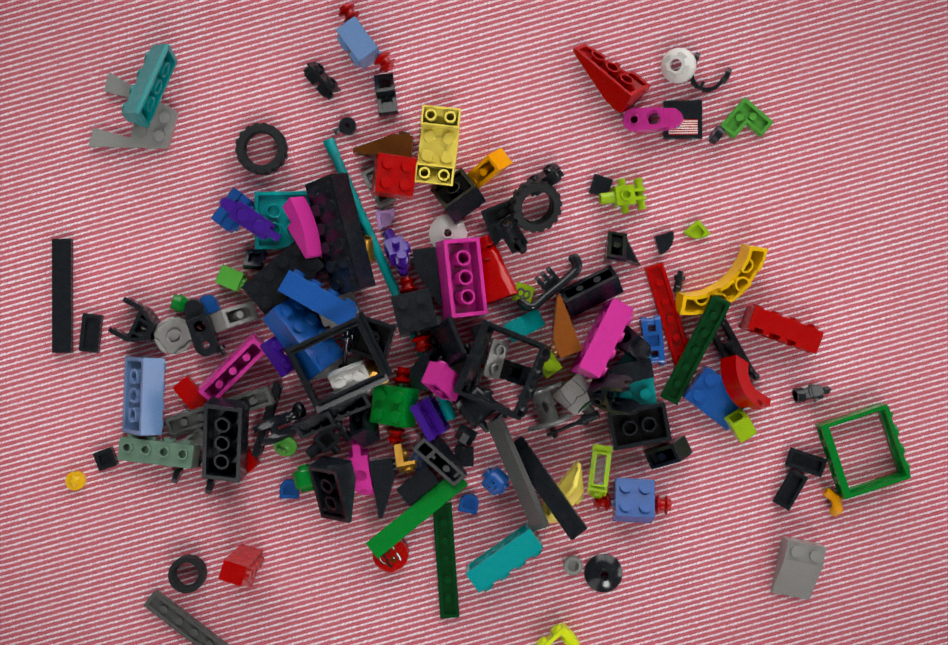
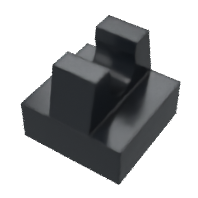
(465, 436)

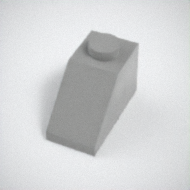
(233, 316)

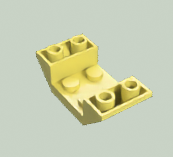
(438, 145)

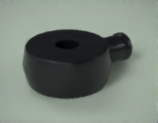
(342, 126)

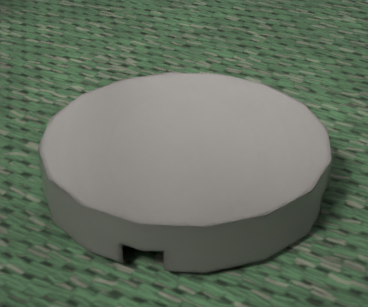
(172, 335)

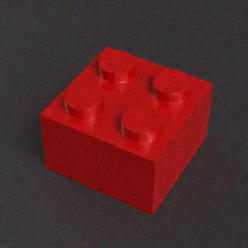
(393, 176)

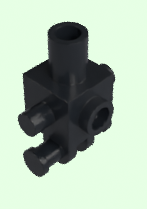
(328, 440)

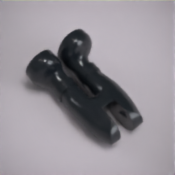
(277, 435)

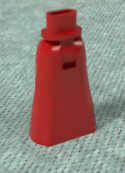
(496, 276)

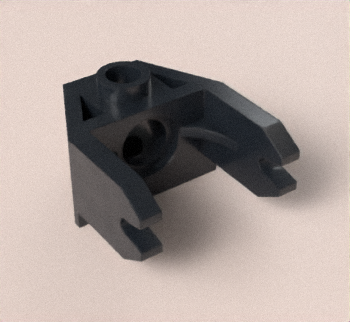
(143, 326)
(604, 394)

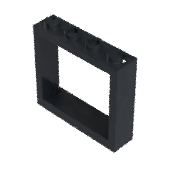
(475, 357)

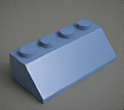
(143, 395)

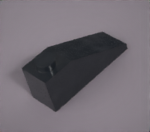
(427, 268)
(440, 457)
(383, 477)

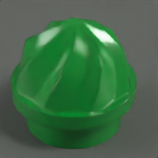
(178, 303)

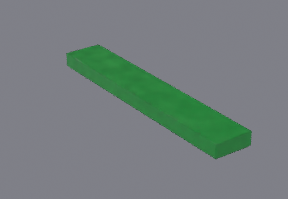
(414, 516)

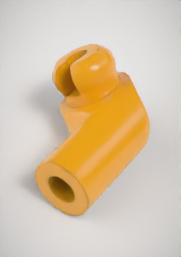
(836, 501)

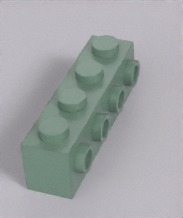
(159, 452)

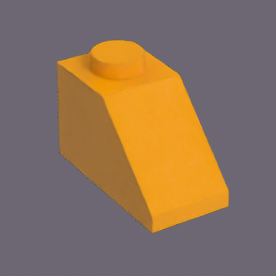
(489, 167)

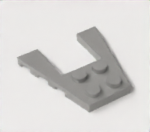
(155, 137)

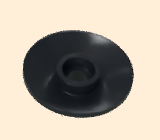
(599, 564)

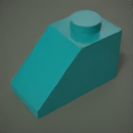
(526, 323)

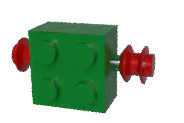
(392, 405)

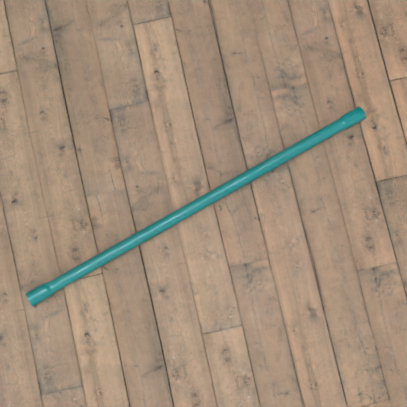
(334, 154)

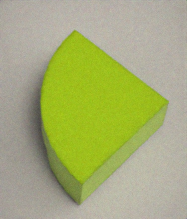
(696, 230)

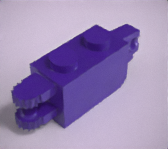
(249, 219)

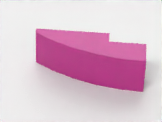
(303, 226)

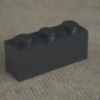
(591, 291)

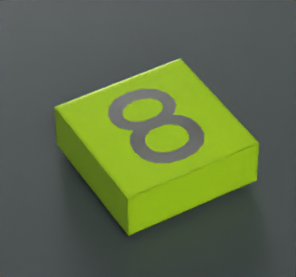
(525, 291)

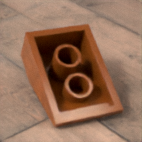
(563, 334)

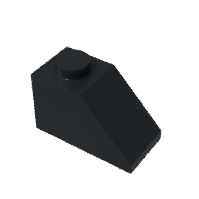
(418, 369)
(636, 370)
(515, 372)
(362, 429)
(668, 452)

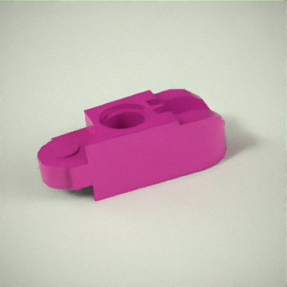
(668, 119)
(360, 461)

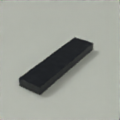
(269, 412)

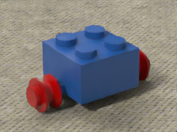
(633, 501)

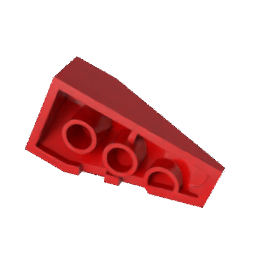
(615, 85)

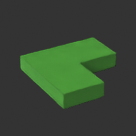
(746, 114)

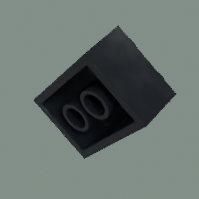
(640, 429)

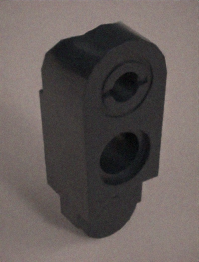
(197, 311)
(634, 345)

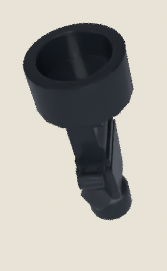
(814, 391)

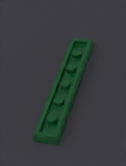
(695, 349)
(446, 562)

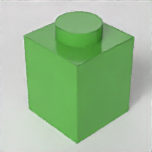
(231, 278)

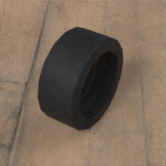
(177, 584)

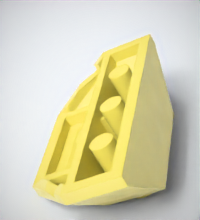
(571, 486)

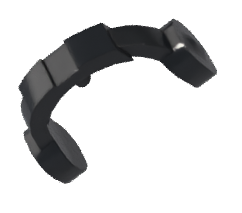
(725, 77)
(178, 472)

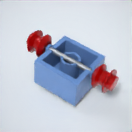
(361, 46)

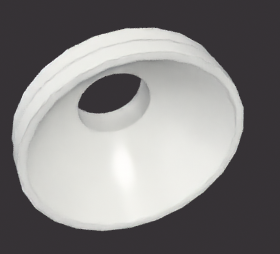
(687, 68)

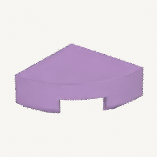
(384, 218)

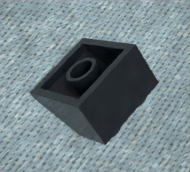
(460, 198)

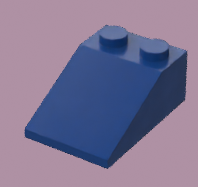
(710, 396)

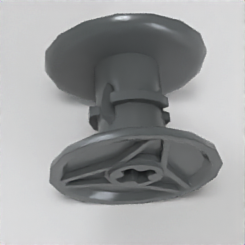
(546, 407)

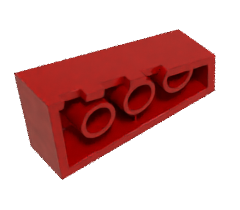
(781, 329)

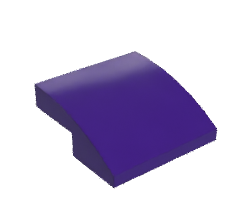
(430, 417)

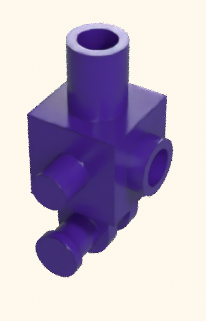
(397, 251)

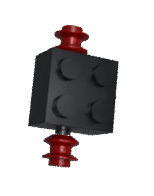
(414, 313)

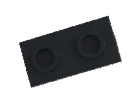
(316, 73)
(549, 174)
(512, 235)

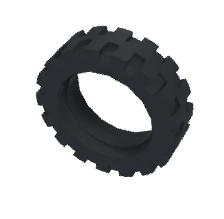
(251, 131)
(551, 214)

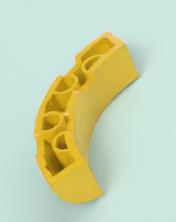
(730, 286)

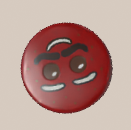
(394, 558)

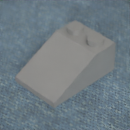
(797, 567)

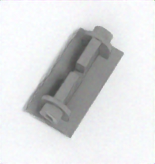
(495, 359)

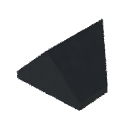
(619, 249)

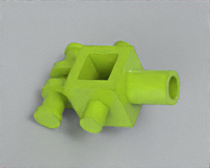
(624, 195)

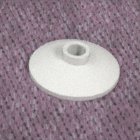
(445, 223)

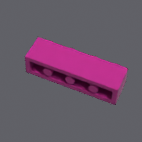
(232, 367)

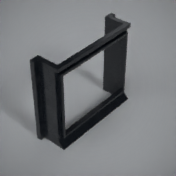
(353, 390)

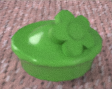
(286, 447)

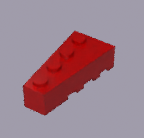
(242, 565)

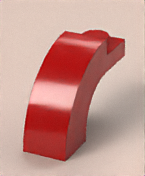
(738, 384)

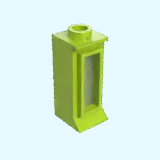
(599, 470)

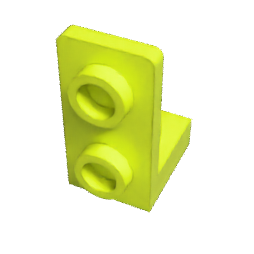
(567, 637)

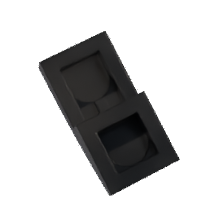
(386, 94)

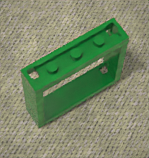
(896, 448)

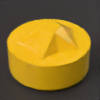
(75, 480)

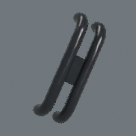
(552, 284)
(732, 347)

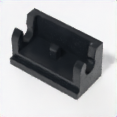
(418, 485)

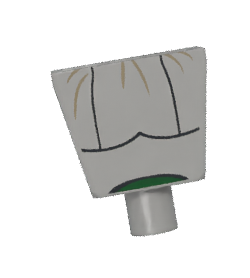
(574, 395)

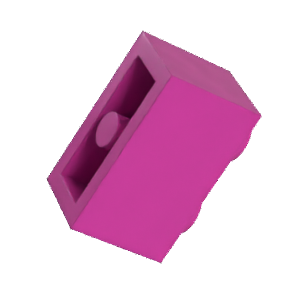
(441, 380)

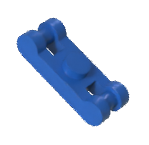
(654, 338)

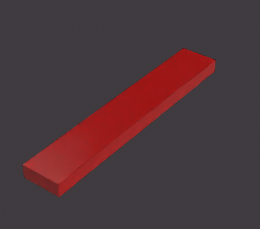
(667, 310)
(188, 392)

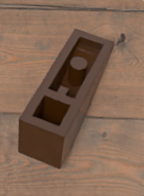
(394, 144)

